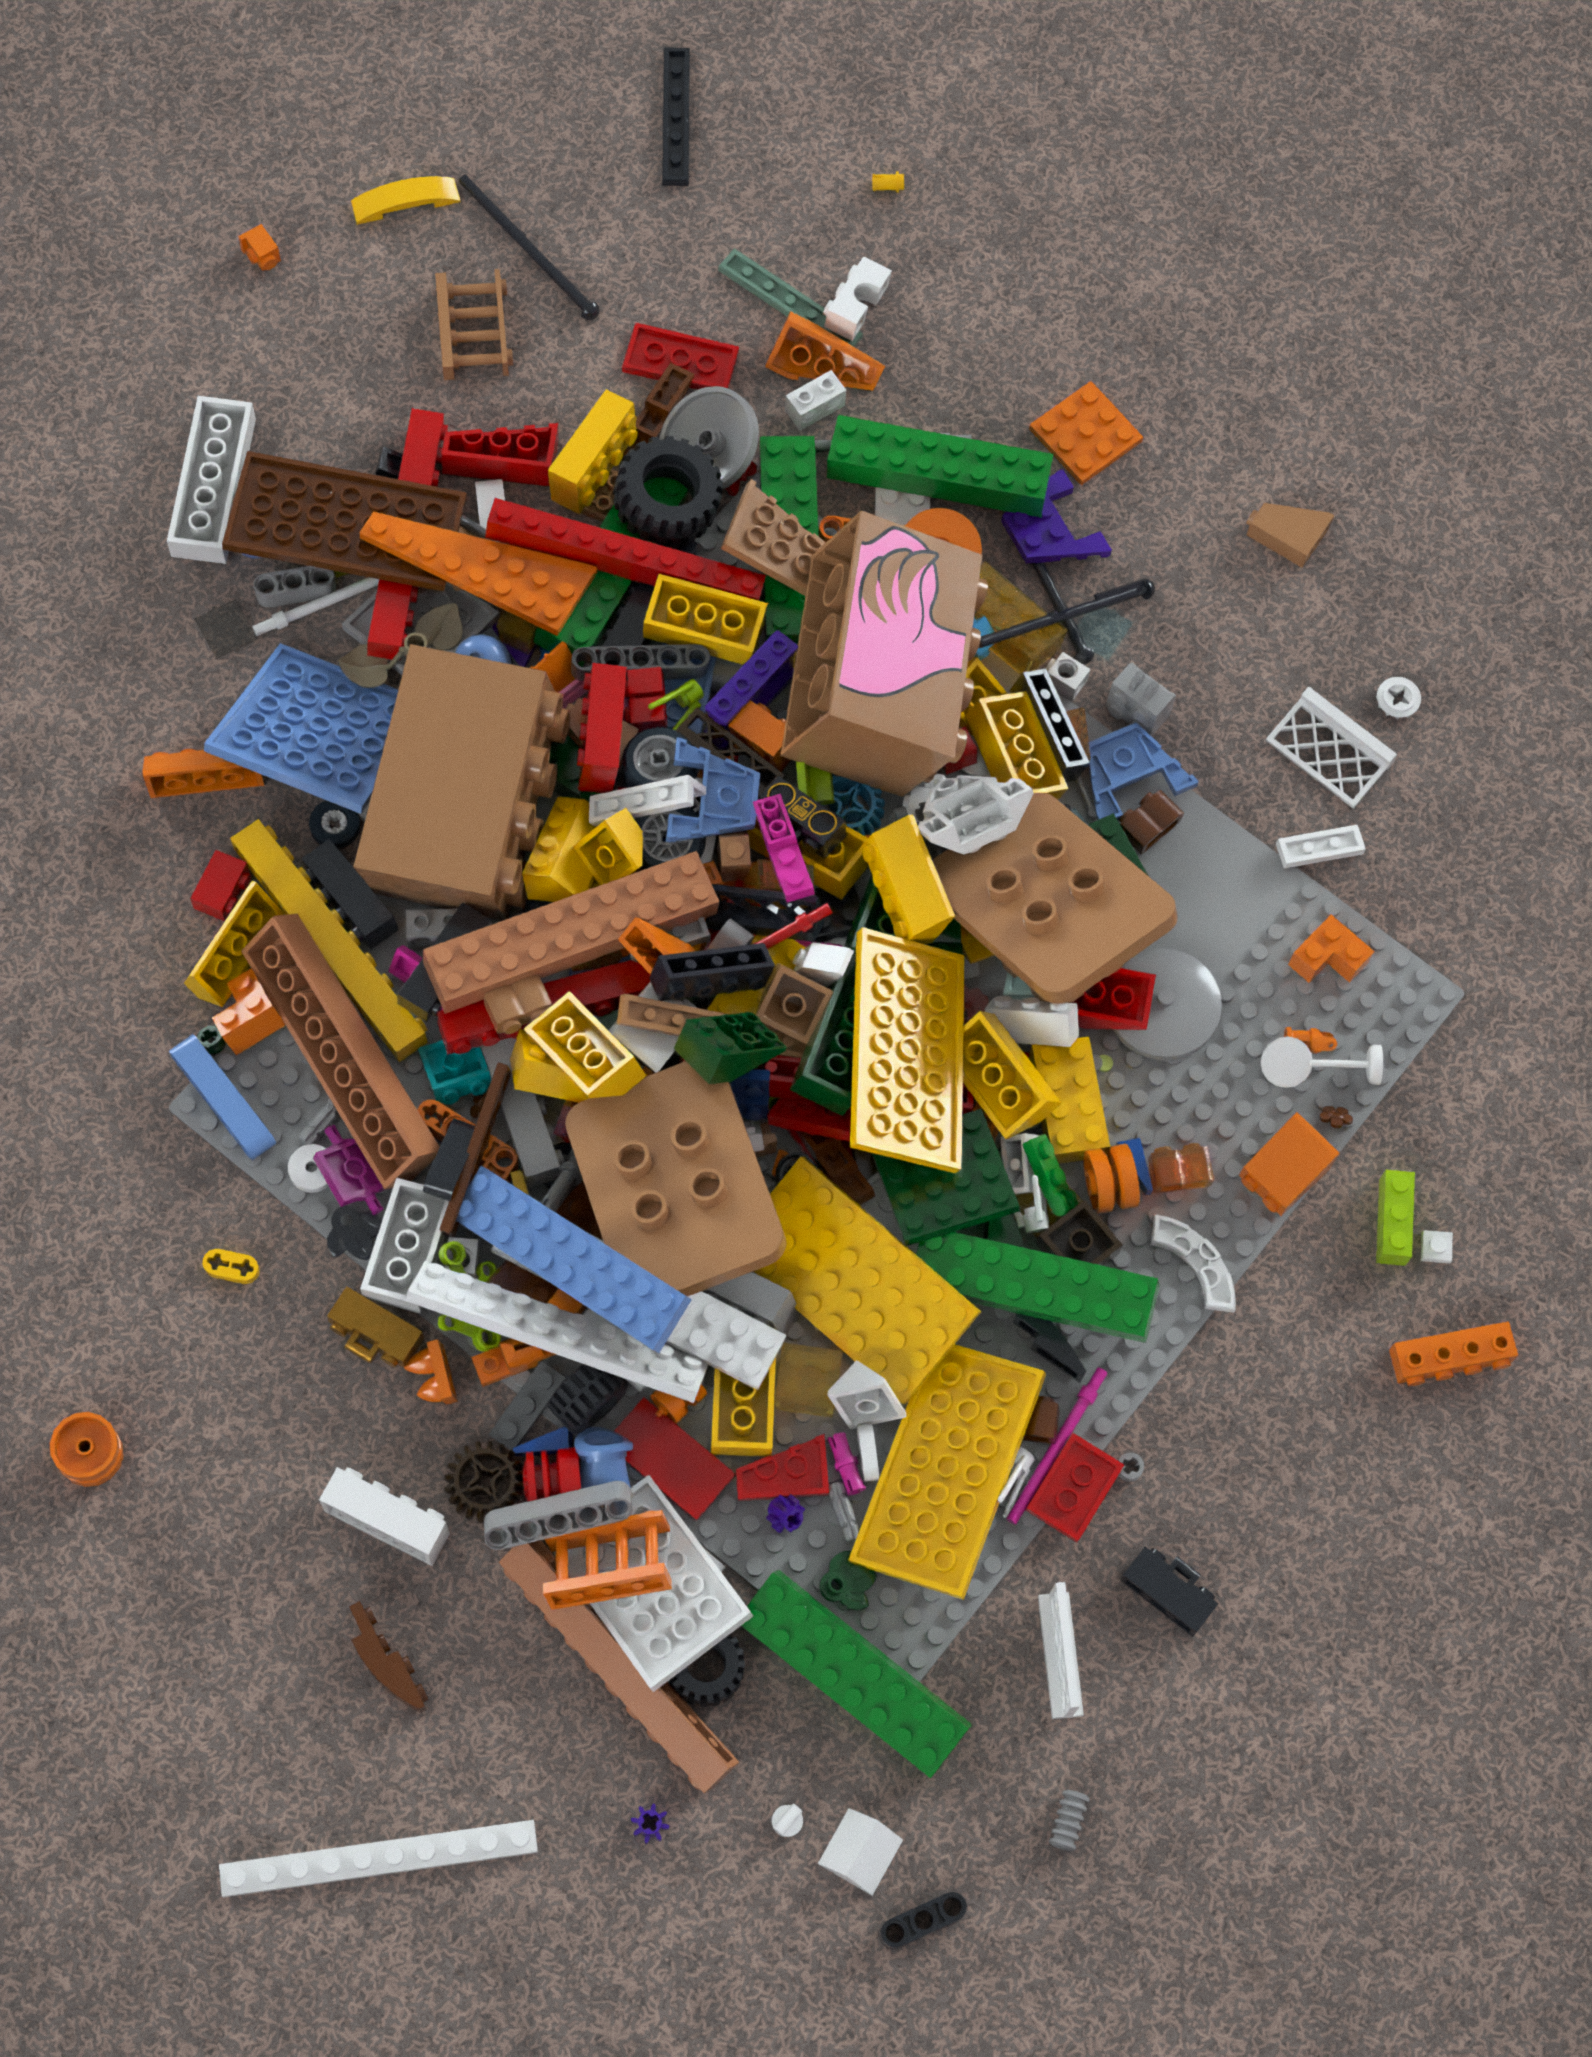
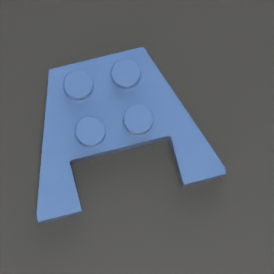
(1125, 759)
(727, 799)

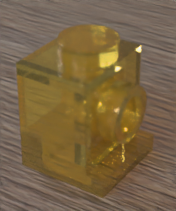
(516, 632)

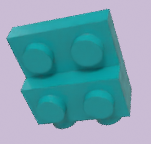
(454, 1073)

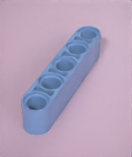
(222, 1097)

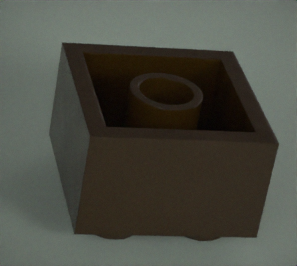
(1080, 1237)

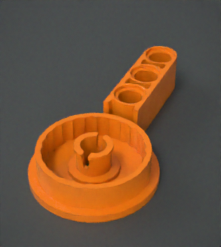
(936, 522)

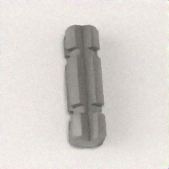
(319, 1123)
(844, 1511)

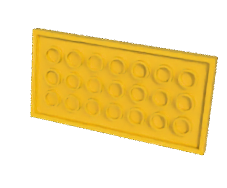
(907, 1051)
(863, 1283)
(948, 1471)

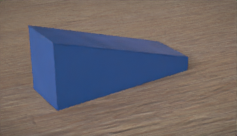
(1141, 1166)
(550, 1442)

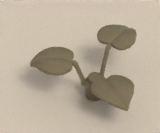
(437, 628)

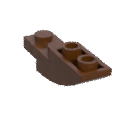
(389, 1670)

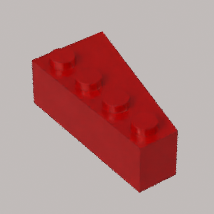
(502, 454)
(601, 728)

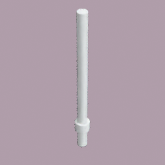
(280, 620)

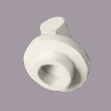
(787, 1820)

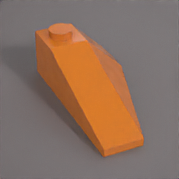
(811, 351)

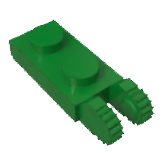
(1050, 1175)

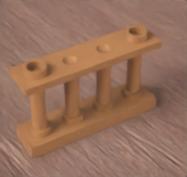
(448, 314)

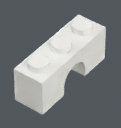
(864, 282)

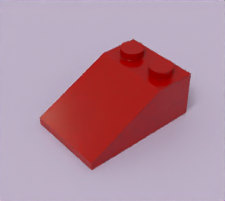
(1117, 1002)

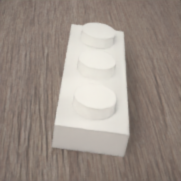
(1320, 846)

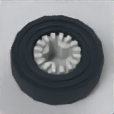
(321, 829)

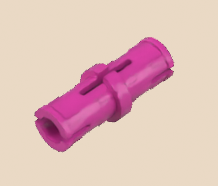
(846, 1463)

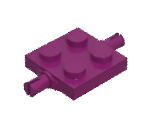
(348, 1172)

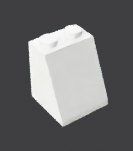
(647, 1046)

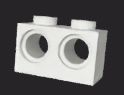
(815, 400)

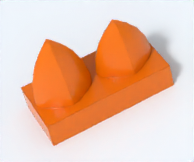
(434, 1361)

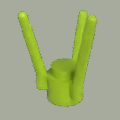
(685, 695)

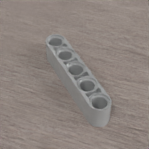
(572, 1515)

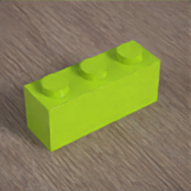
(1395, 1217)

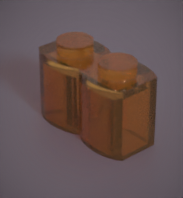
(1181, 1168)

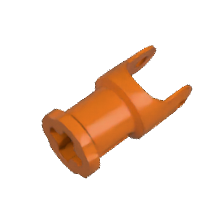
(1314, 1039)

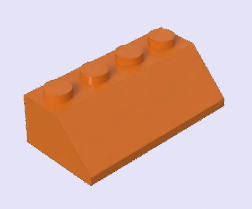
(194, 773)

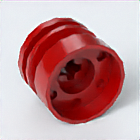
(551, 1478)

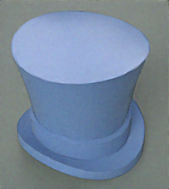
(602, 1456)

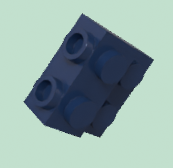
(752, 1094)

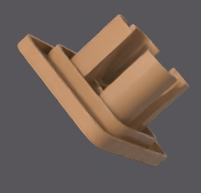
(1055, 902)
(677, 1180)

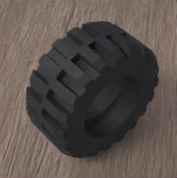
(675, 461)

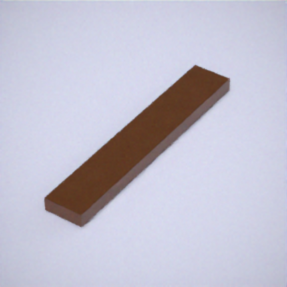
(477, 1146)

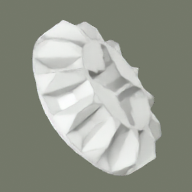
(1395, 686)

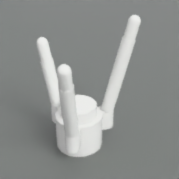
(1035, 1217)
(1019, 1470)

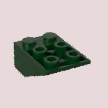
(727, 1045)

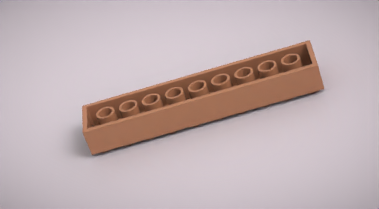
(568, 931)
(341, 1050)

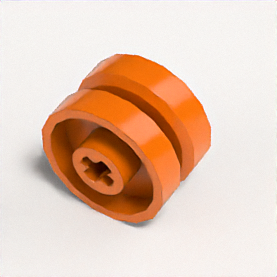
(1111, 1178)
(74, 1436)

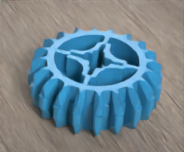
(864, 819)

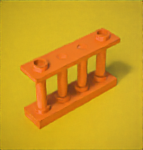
(613, 1584)

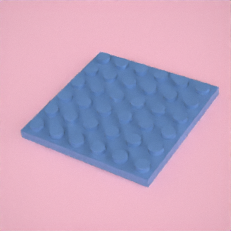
(308, 728)

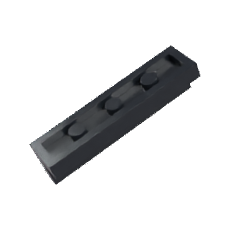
(764, 918)

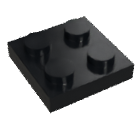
(844, 911)

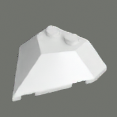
(972, 811)

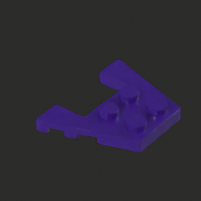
(1047, 536)

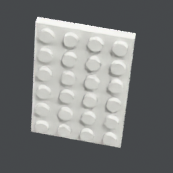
(668, 1627)

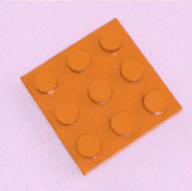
(1086, 433)

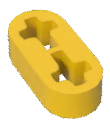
(232, 1259)

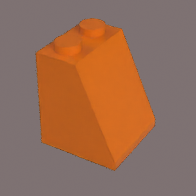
(1288, 1164)

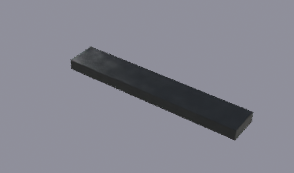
(676, 117)

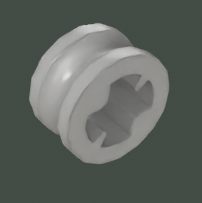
(1139, 1464)

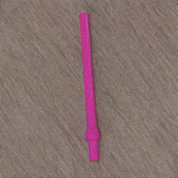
(1086, 1397)

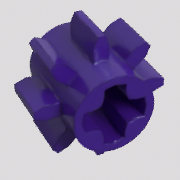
(785, 1513)
(648, 1833)

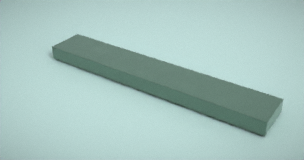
(775, 291)

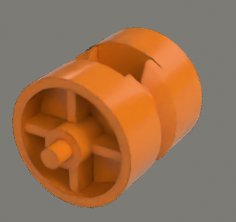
(674, 1407)

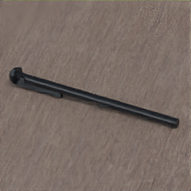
(589, 310)
(1142, 587)
(1084, 654)

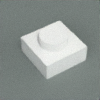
(1436, 1246)

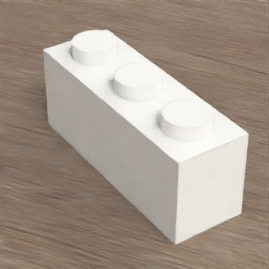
(1037, 1021)

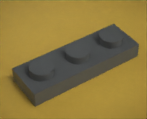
(527, 1406)

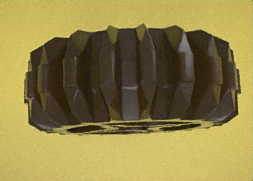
(473, 1487)

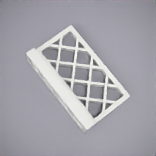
(1347, 730)
(1060, 1653)

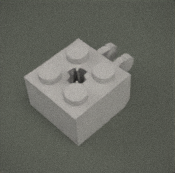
(1139, 699)

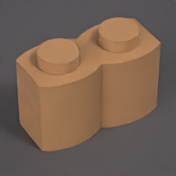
(516, 1004)

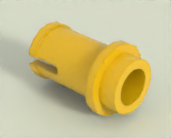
(888, 182)

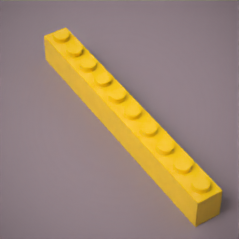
(352, 967)

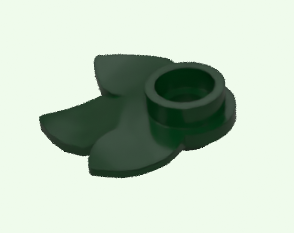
(852, 1581)

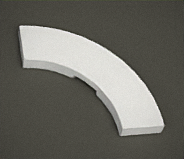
(1201, 1257)

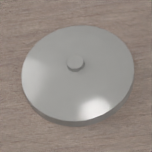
(720, 425)
(1182, 1008)

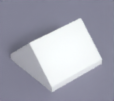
(864, 1397)
(860, 1850)

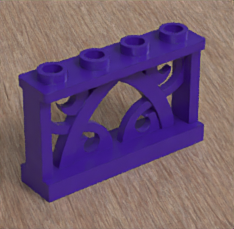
(757, 680)

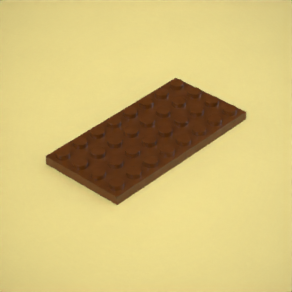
(316, 513)

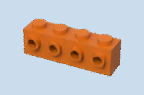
(1453, 1353)

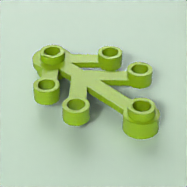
(462, 1327)

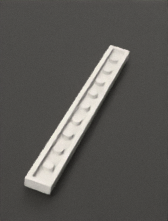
(377, 1858)

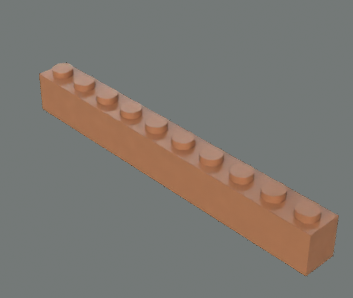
(662, 1712)

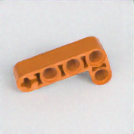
(496, 1148)

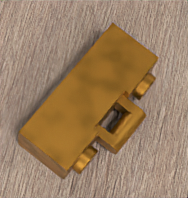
(367, 1320)

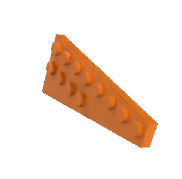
(513, 578)

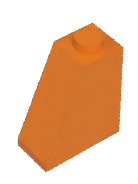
(649, 942)

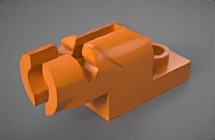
(507, 1360)

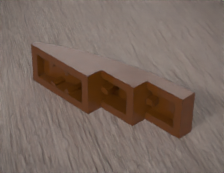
(660, 402)
(838, 1165)

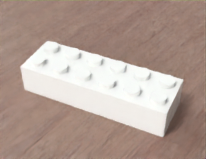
(210, 478)

